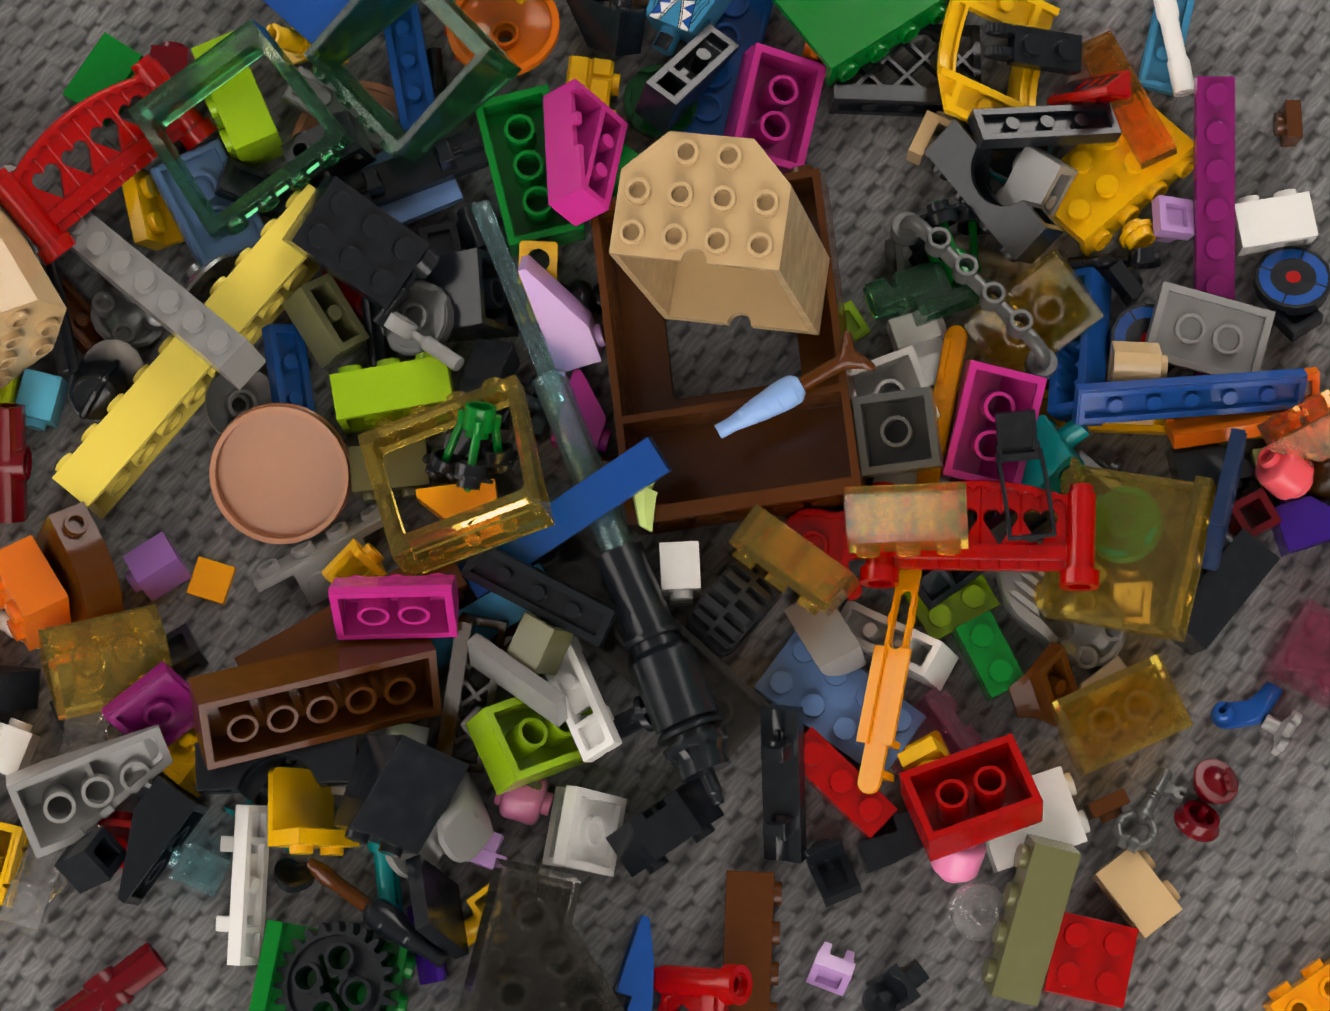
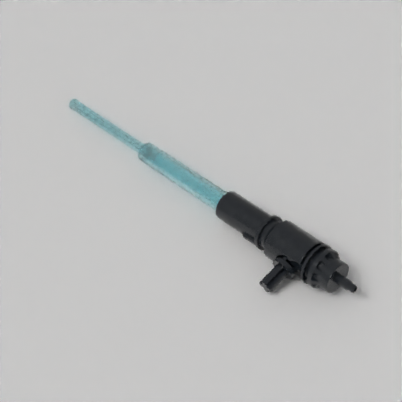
(664, 668)

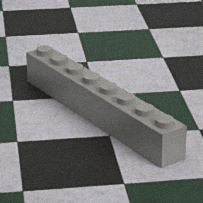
(164, 299)

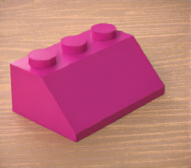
(972, 428)
(395, 606)

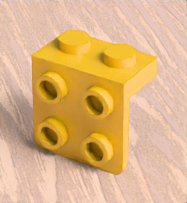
(302, 814)

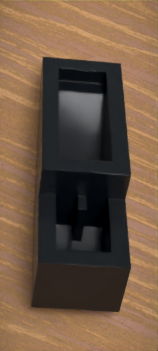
(487, 361)
(890, 847)

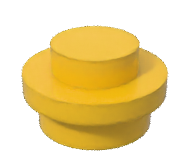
(1137, 234)

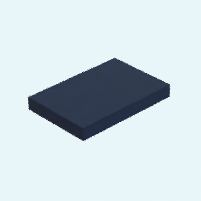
(1224, 499)

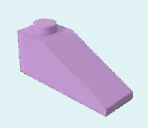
(563, 320)

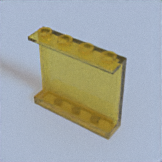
(1146, 553)

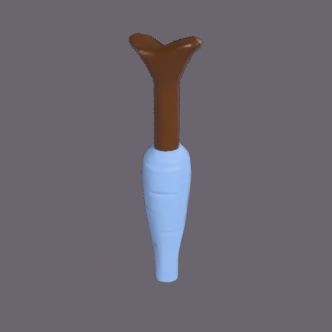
(791, 391)

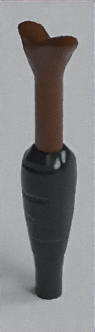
(379, 914)

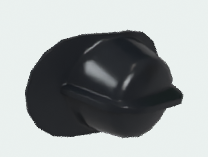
(103, 375)

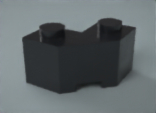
(663, 827)

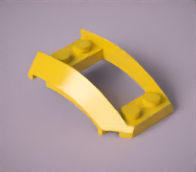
(963, 94)

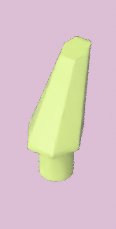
(645, 507)

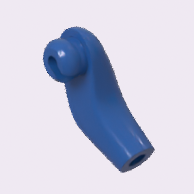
(1247, 712)

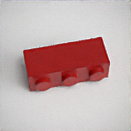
(838, 783)

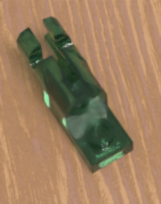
(923, 291)

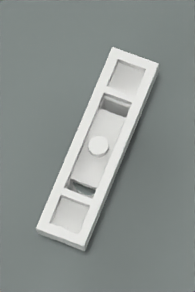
(595, 732)
(248, 885)

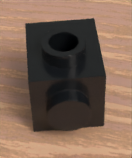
(91, 860)

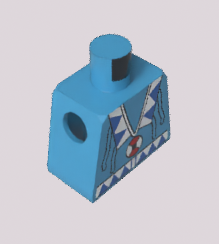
(682, 20)

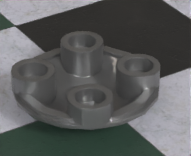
(121, 319)
(1087, 644)

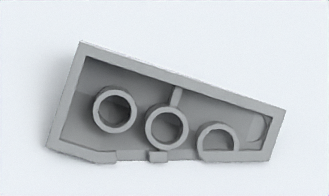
(79, 788)

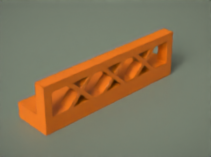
(1217, 428)

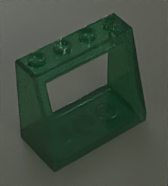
(470, 89)

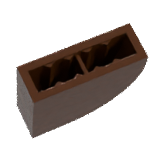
(81, 562)

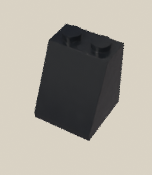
(475, 294)
(397, 793)

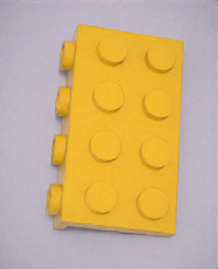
(1114, 187)

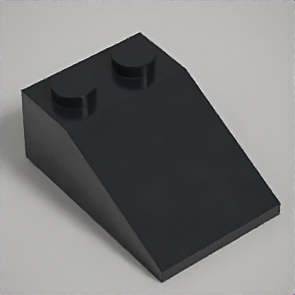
(159, 824)

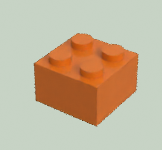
(30, 592)

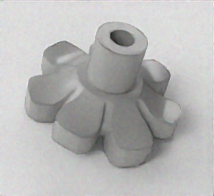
(1281, 730)

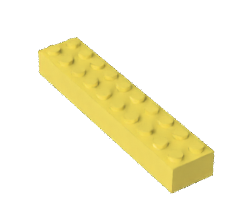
(177, 380)

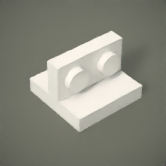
(579, 830)

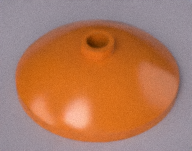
(531, 26)

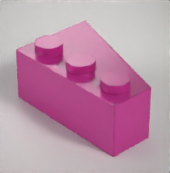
(581, 151)

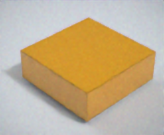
(211, 580)

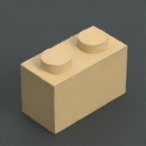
(1138, 891)

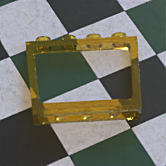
(475, 528)

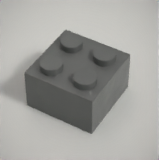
(897, 432)

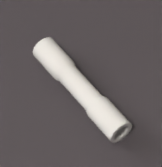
(1178, 62)

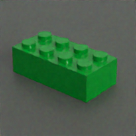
(517, 162)

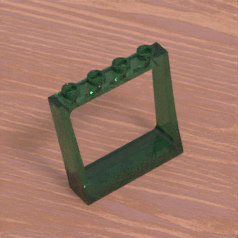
(199, 81)

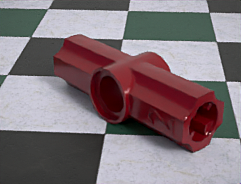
(14, 463)
(119, 983)

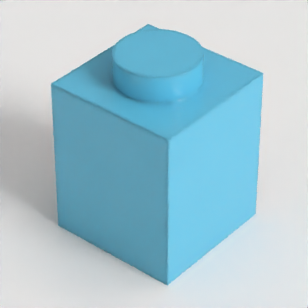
(43, 398)

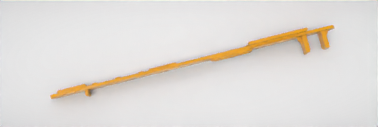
(891, 665)

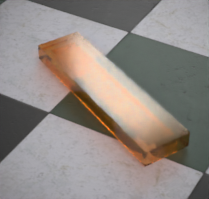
(1135, 115)

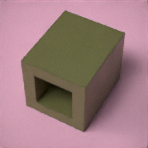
(539, 644)

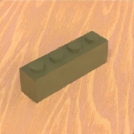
(1030, 919)

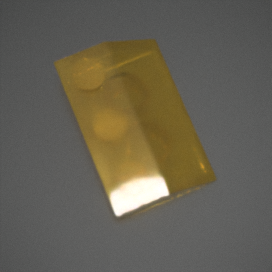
(1053, 297)
(906, 519)
(792, 562)
(100, 658)
(1119, 715)

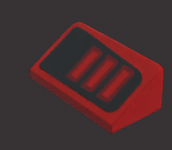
(1094, 89)

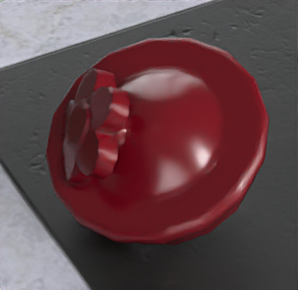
(1215, 781)
(1197, 821)

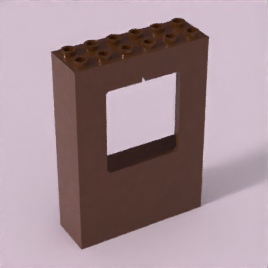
(778, 463)

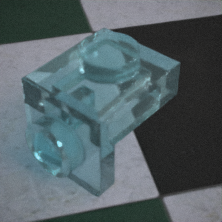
(198, 867)

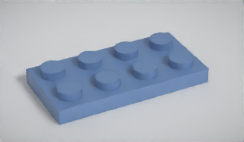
(829, 702)

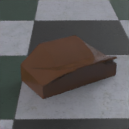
(1043, 683)

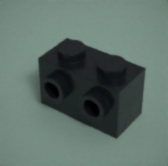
(353, 157)

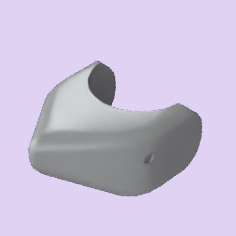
(1017, 596)
(459, 831)

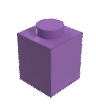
(155, 567)

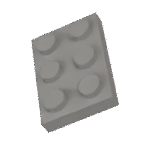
(1208, 331)

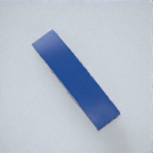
(637, 969)

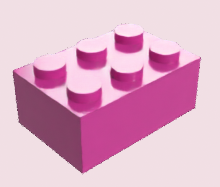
(776, 103)

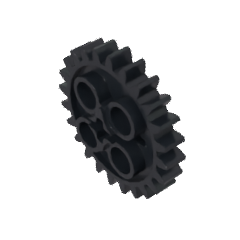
(365, 967)

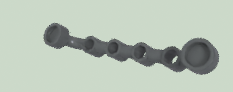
(907, 230)

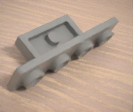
(311, 557)

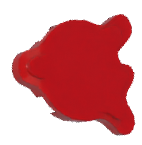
(828, 533)

